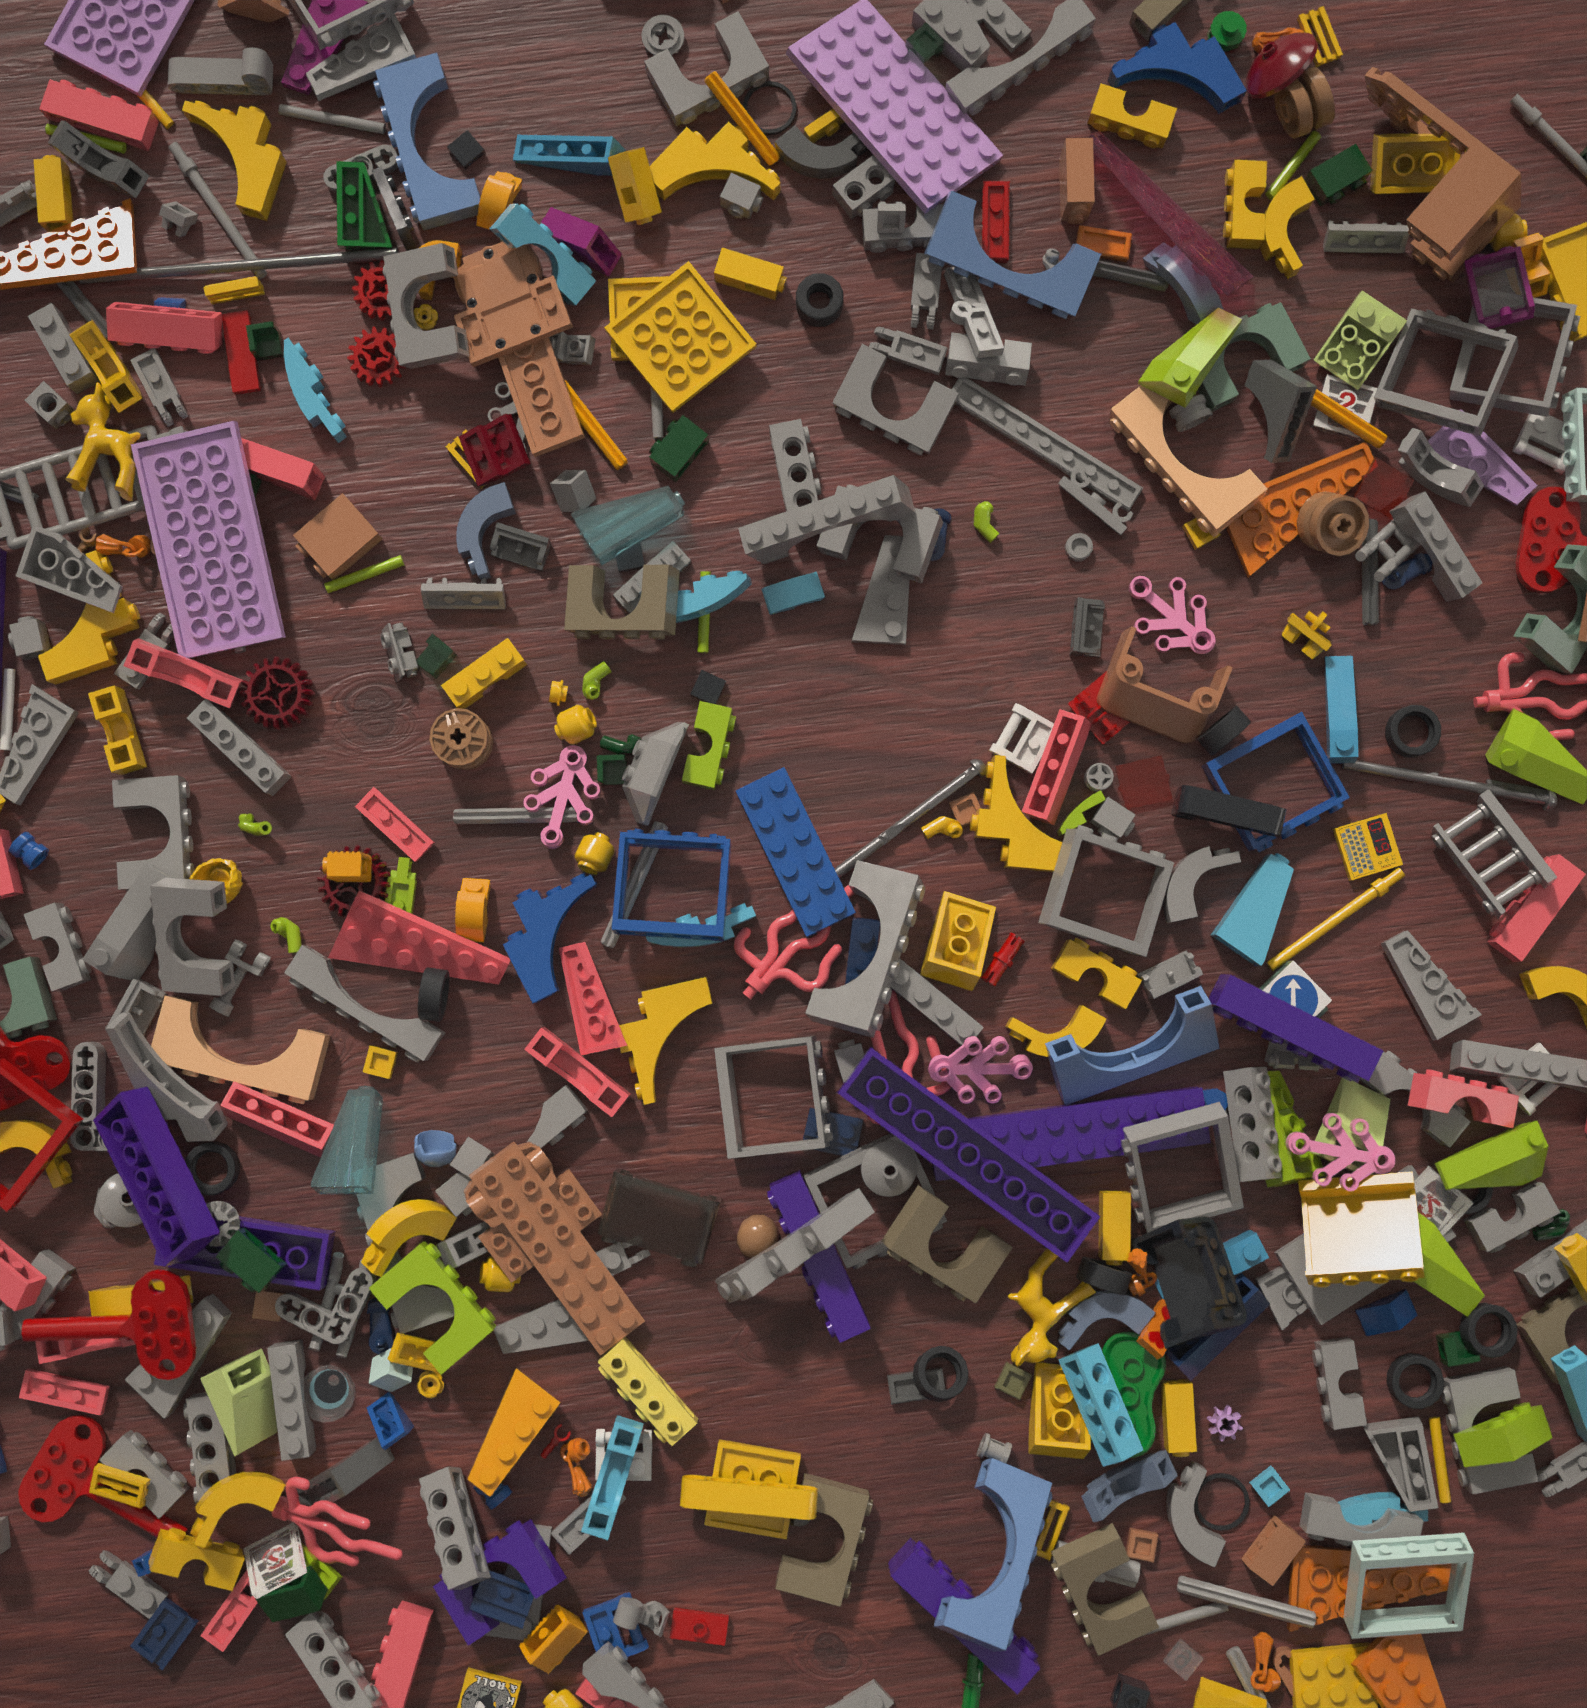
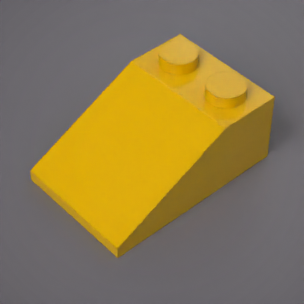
(1409, 162)
(958, 941)
(1055, 1419)

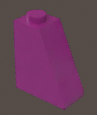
(584, 239)

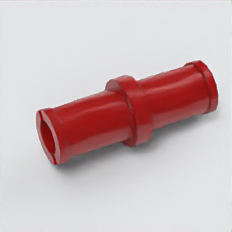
(1002, 959)

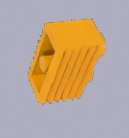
(347, 866)
(553, 1639)

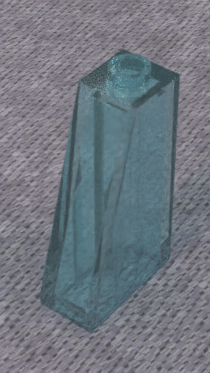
(625, 521)
(352, 1147)

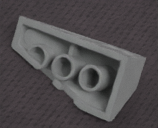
(61, 567)
(128, 937)

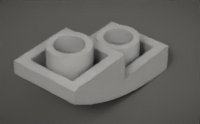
(573, 348)

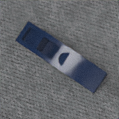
(861, 946)

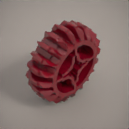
(287, 689)
(343, 888)

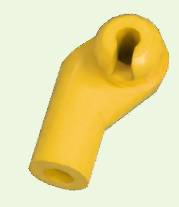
(943, 825)

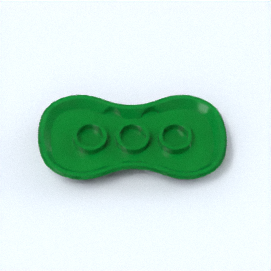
(1136, 1378)

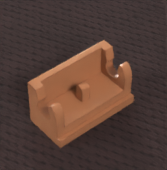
(1273, 1550)

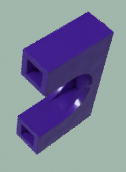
(521, 1549)

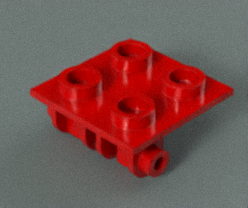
(1103, 724)

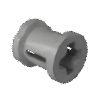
(994, 1449)

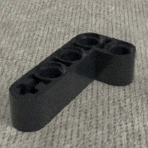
(1228, 810)

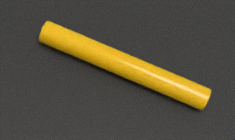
(157, 110)
(1439, 1459)

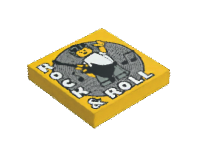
(488, 1690)

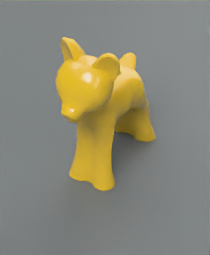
(94, 412)
(1034, 1345)

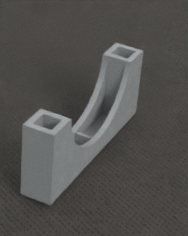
(878, 500)
(860, 1003)
(423, 1303)

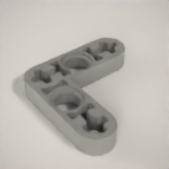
(329, 1318)

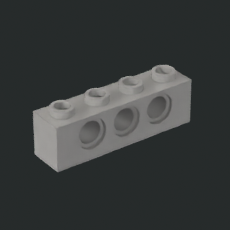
(794, 434)
(239, 747)
(1246, 1136)
(1545, 1269)
(201, 1465)
(465, 1538)
(320, 1663)

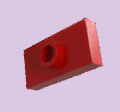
(699, 1626)

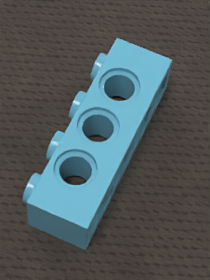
(1101, 1405)

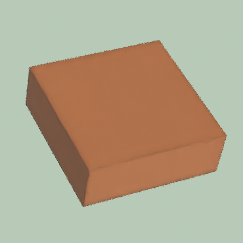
(964, 808)
(265, 1305)
(1142, 1545)

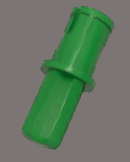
(973, 1682)

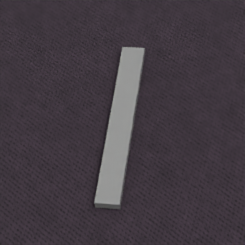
(1045, 443)

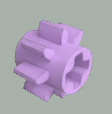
(1217, 1424)

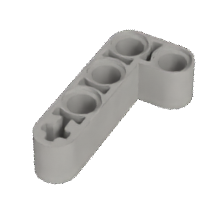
(222, 75)
(82, 1094)

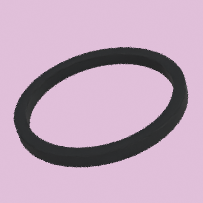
(787, 91)
(1244, 1512)

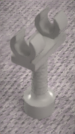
(223, 1003)

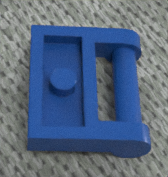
(603, 1629)

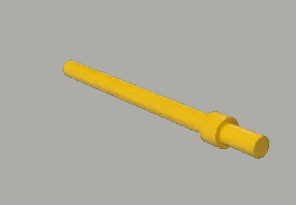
(1378, 888)

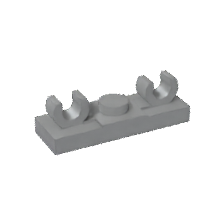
(1366, 238)
(1094, 502)
(630, 592)
(463, 595)

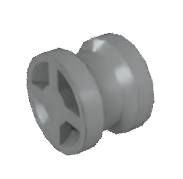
(1103, 776)

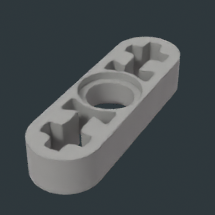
(376, 154)

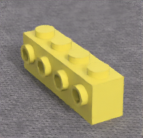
(647, 1391)

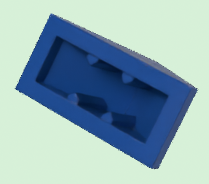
(1387, 1314)
(389, 1420)

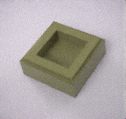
(1013, 1380)

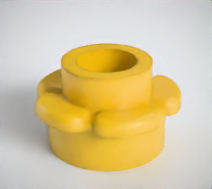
(431, 319)
(558, 692)
(423, 1387)

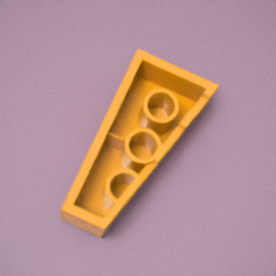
(514, 1426)

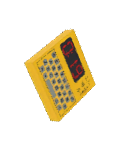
(1367, 846)

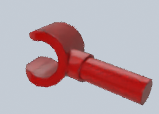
(554, 1441)

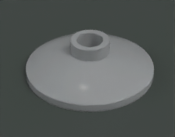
(881, 1156)
(113, 1207)

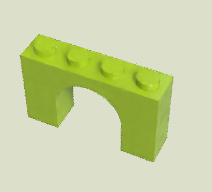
(470, 1320)

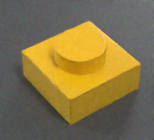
(1196, 536)
(380, 1062)

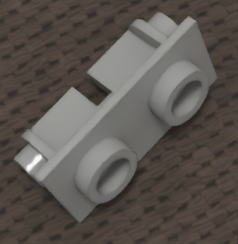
(17, 202)
(394, 641)
(1281, 1058)

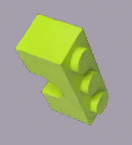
(716, 722)

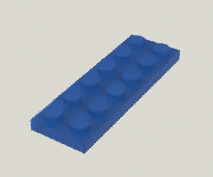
(795, 852)

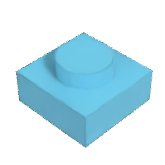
(1269, 1486)

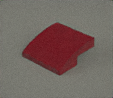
(494, 450)

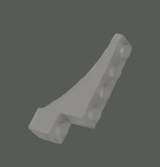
(196, 1115)

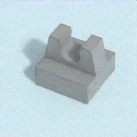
(177, 214)
(891, 218)

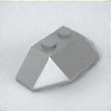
(650, 769)

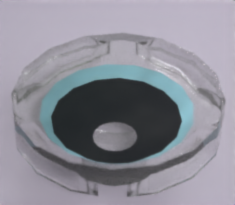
(328, 1393)

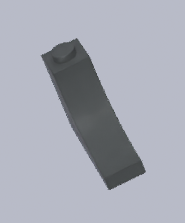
(1285, 404)
(347, 1474)

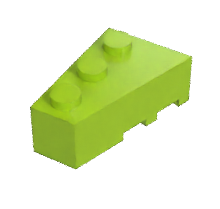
(1504, 1436)

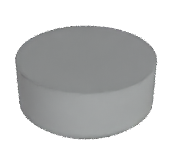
(1078, 547)

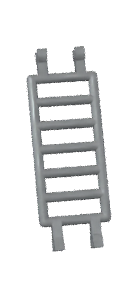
(91, 517)

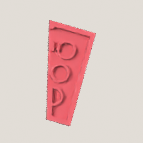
(590, 1006)

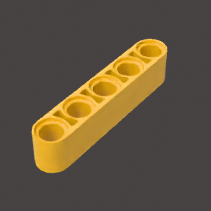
(749, 1497)

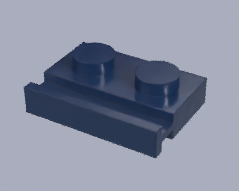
(845, 1132)
(502, 1600)
(164, 1633)

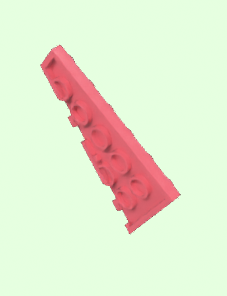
(399, 940)

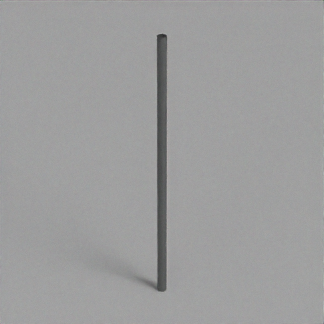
(250, 264)

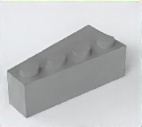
(164, 1395)

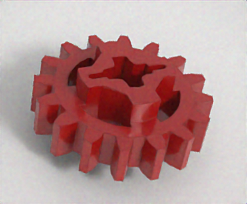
(374, 298)
(375, 369)

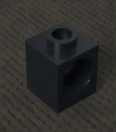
(1129, 1692)

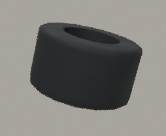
(819, 283)

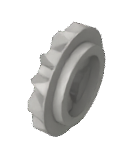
(657, 26)
(224, 1212)

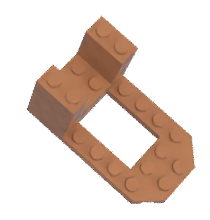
(1470, 199)

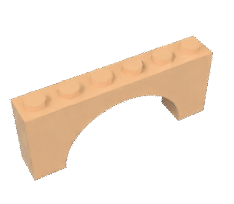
(1210, 500)
(184, 1047)

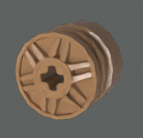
(473, 749)

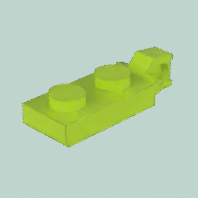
(403, 886)

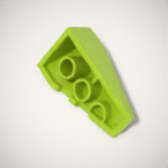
(1187, 361)
(1536, 756)
(1501, 1160)
(1294, 1166)
(1444, 1271)

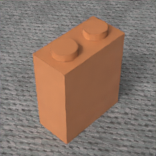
(1076, 180)
(336, 538)

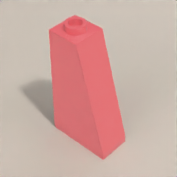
(283, 469)

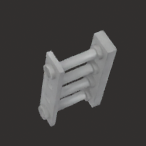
(1504, 829)

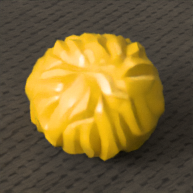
(223, 871)

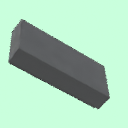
(903, 1388)

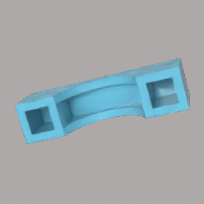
(518, 228)
(612, 1477)

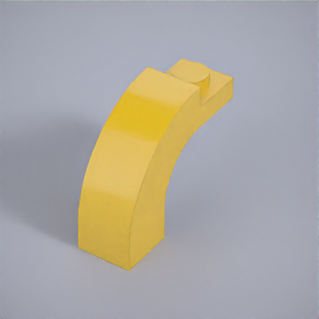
(1286, 204)
(107, 365)
(1557, 979)
(1083, 1028)
(34, 1136)
(401, 1224)
(117, 1299)
(233, 1490)

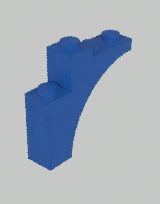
(1171, 59)
(542, 917)

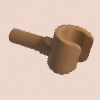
(86, 543)

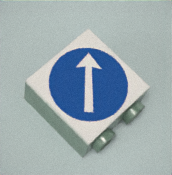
(1298, 989)

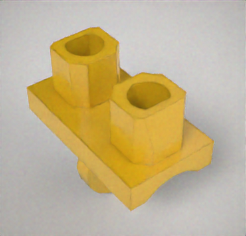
(1317, 641)

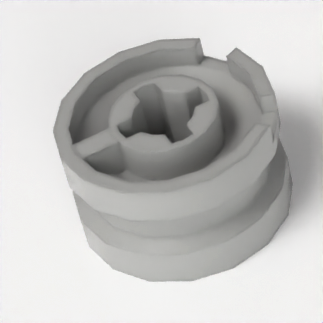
(1192, 415)

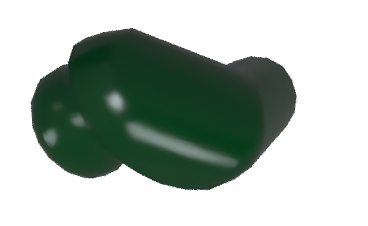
(618, 746)
(1554, 1229)

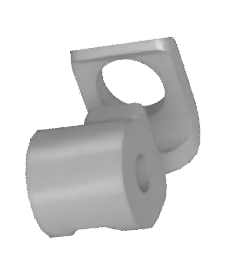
(632, 1611)

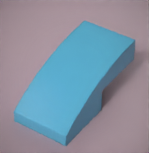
(793, 592)

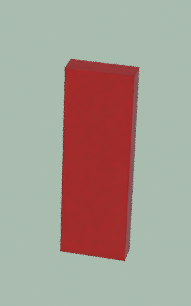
(995, 220)
(241, 362)

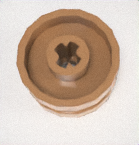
(1305, 104)
(1333, 523)

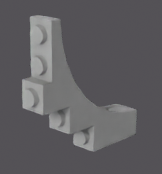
(795, 1248)

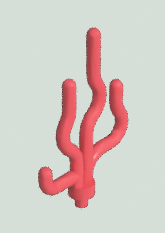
(1508, 698)
(769, 970)
(913, 1046)
(305, 1517)

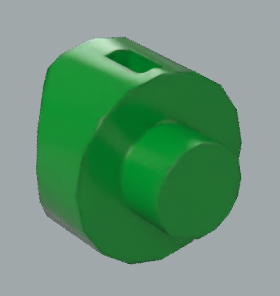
(1228, 30)

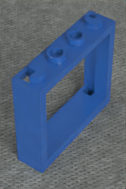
(1319, 760)
(665, 840)

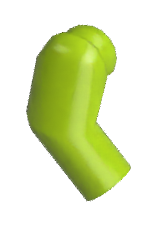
(982, 521)
(592, 679)
(248, 825)
(289, 931)

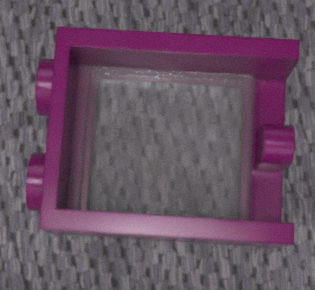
(1499, 287)

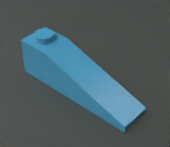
(568, 153)
(1341, 710)
(1242, 1251)

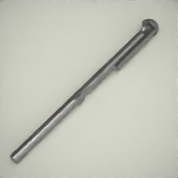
(977, 768)
(1499, 789)

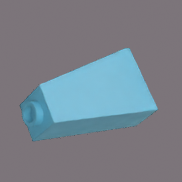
(1255, 911)
(1572, 1376)

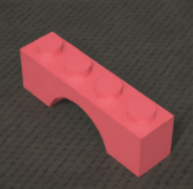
(175, 668)
(578, 1071)
(1439, 1094)
(63, 1349)

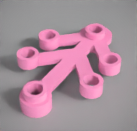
(1174, 617)
(563, 791)
(977, 1067)
(1345, 1152)

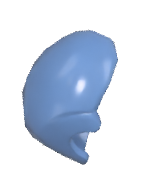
(435, 1148)

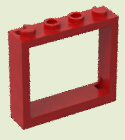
(11, 1198)

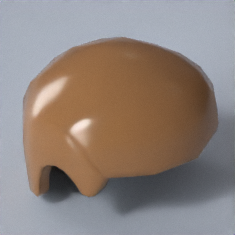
(756, 1235)

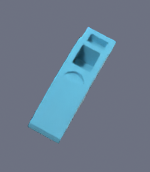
(305, 386)
(710, 594)
(739, 915)
(1372, 1506)

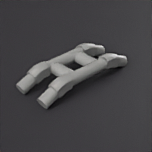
(1393, 559)
(331, 1290)

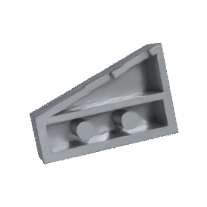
(957, 27)
(1406, 1458)

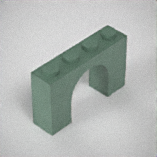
(1273, 332)
(1542, 637)
(30, 998)

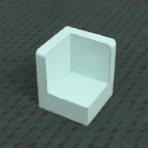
(387, 1374)

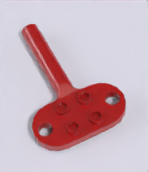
(1545, 537)
(32, 1059)
(157, 1324)
(65, 1473)

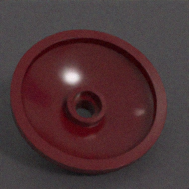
(1280, 64)

